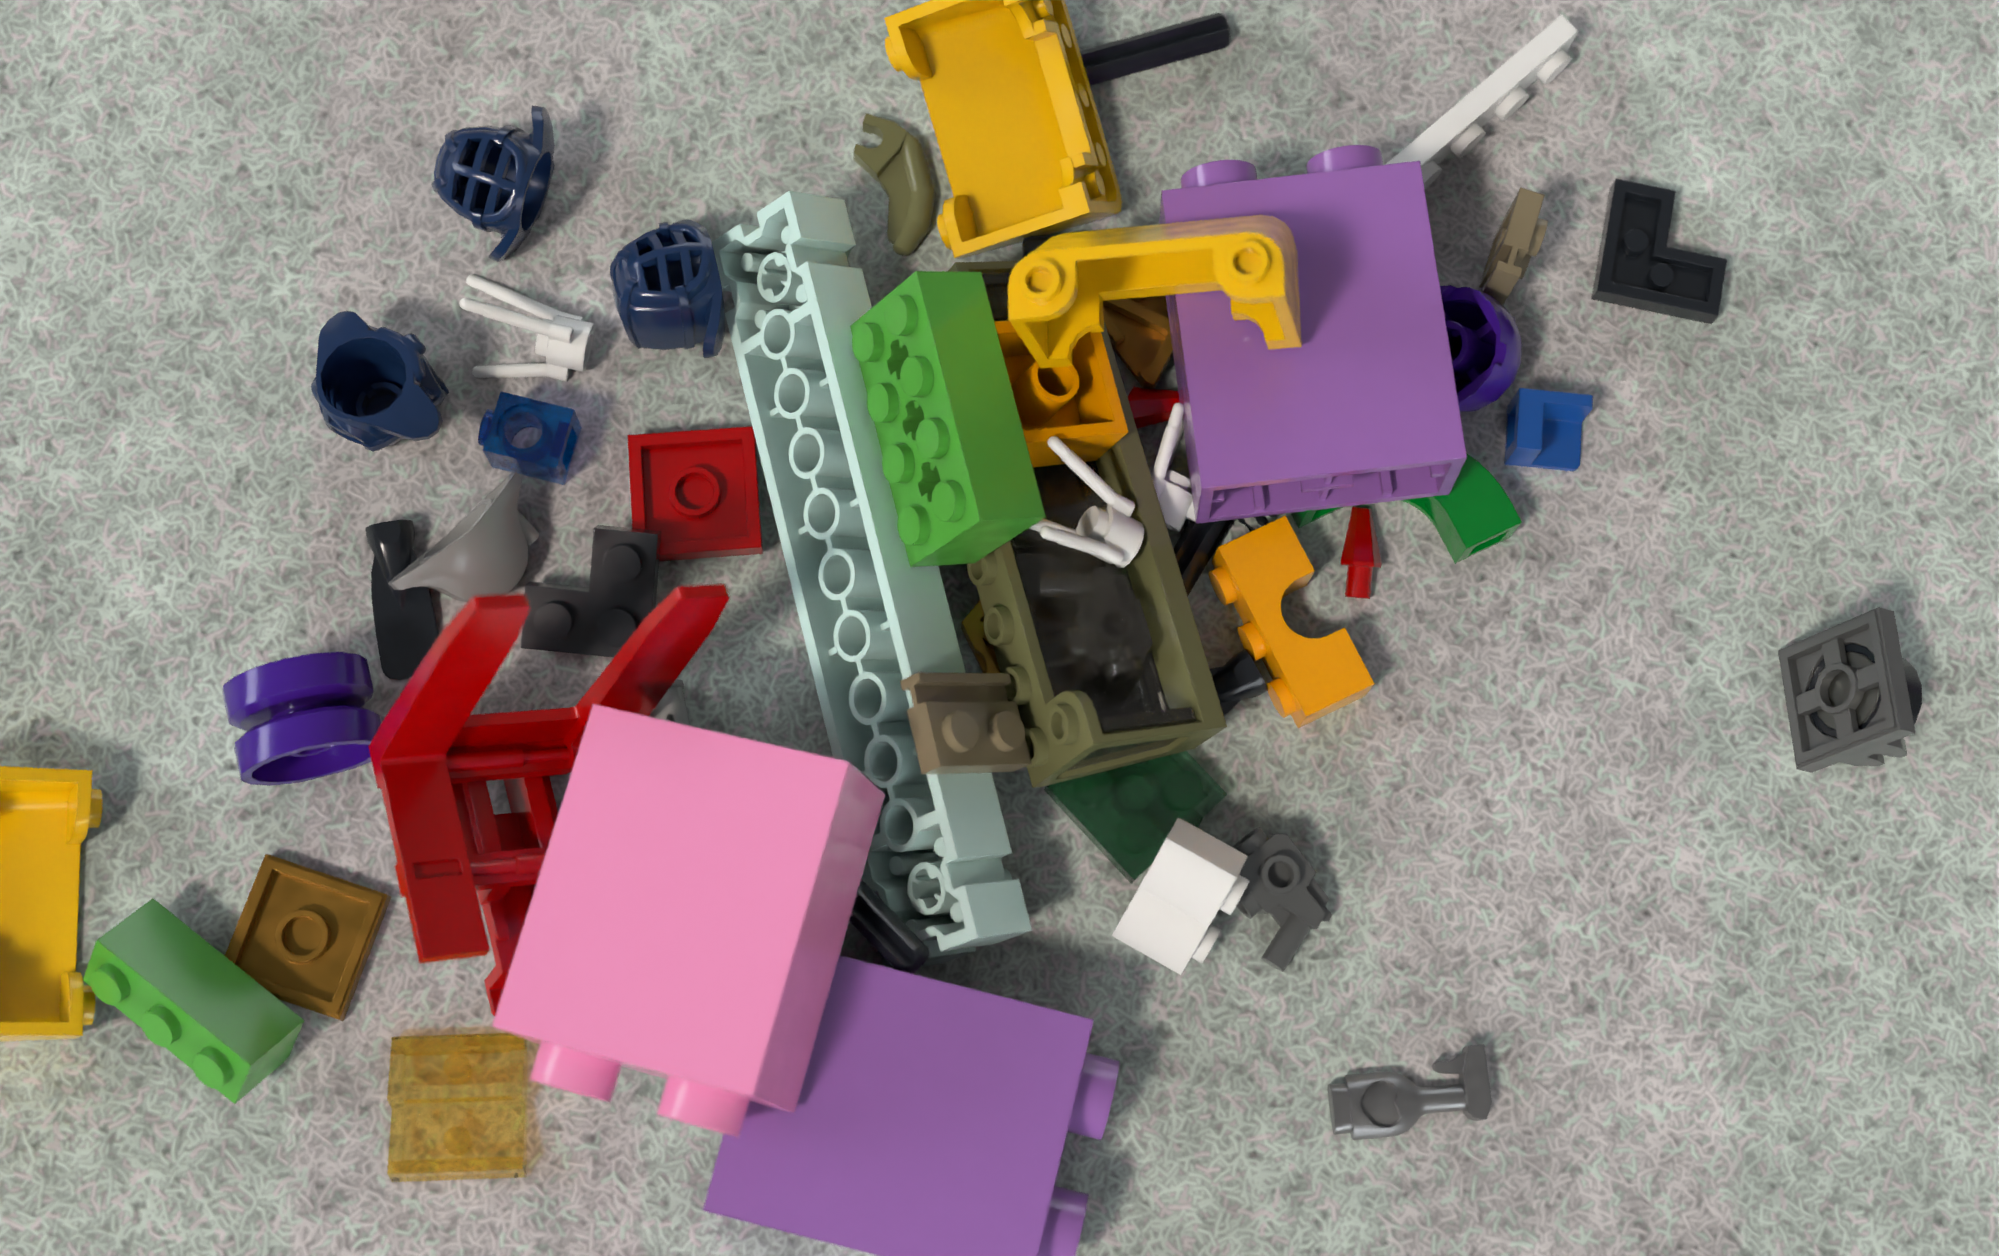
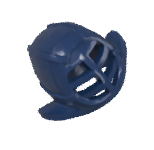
(498, 177)
(670, 289)
(375, 384)

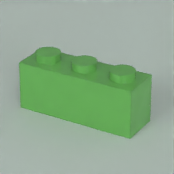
(192, 1000)

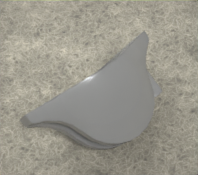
(481, 553)

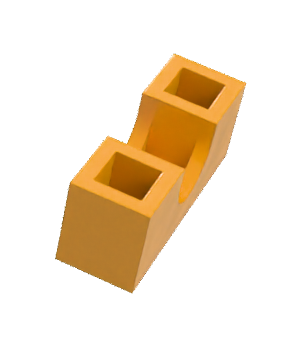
(1307, 673)

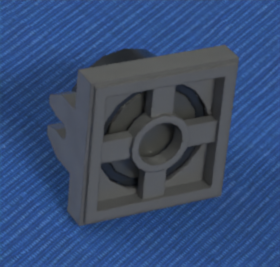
(1851, 688)

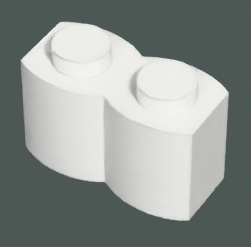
(1181, 897)

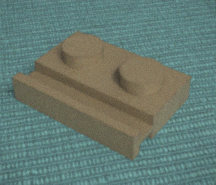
(1514, 244)
(965, 723)

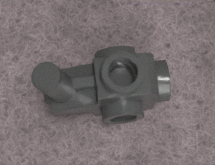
(1283, 887)

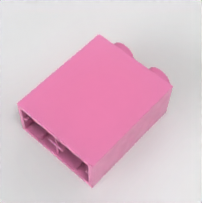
(689, 916)

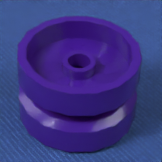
(301, 717)

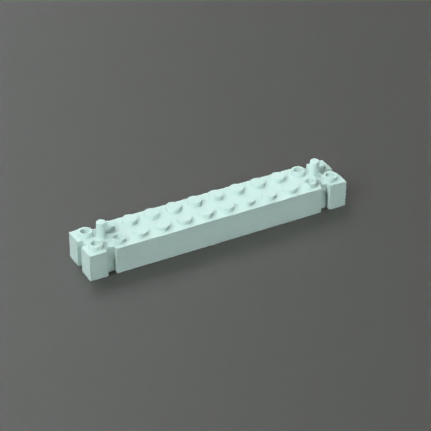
(856, 596)

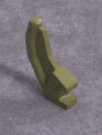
(904, 176)

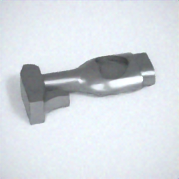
(1391, 1104)

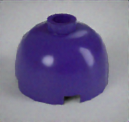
(1481, 344)

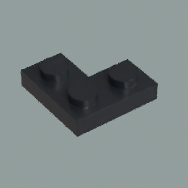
(1641, 270)
(606, 613)

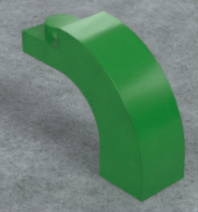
(1468, 519)

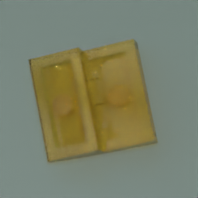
(457, 1107)

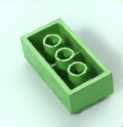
(946, 419)

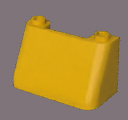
(1007, 118)
(1063, 282)
(41, 837)

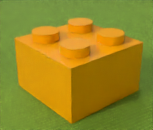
(1065, 402)

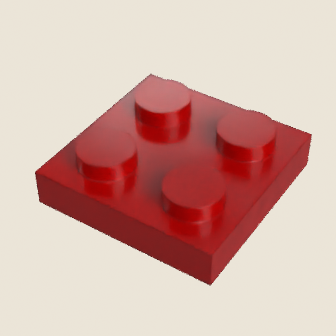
(697, 491)

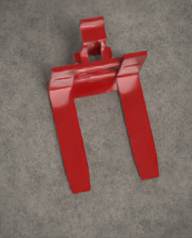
(438, 756)

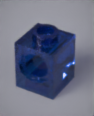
(547, 458)

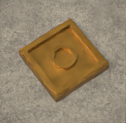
(307, 935)

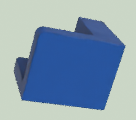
(1545, 429)

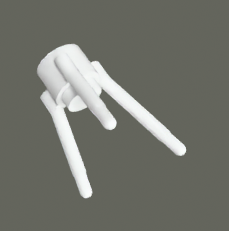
(560, 337)
(1171, 487)
(1102, 531)

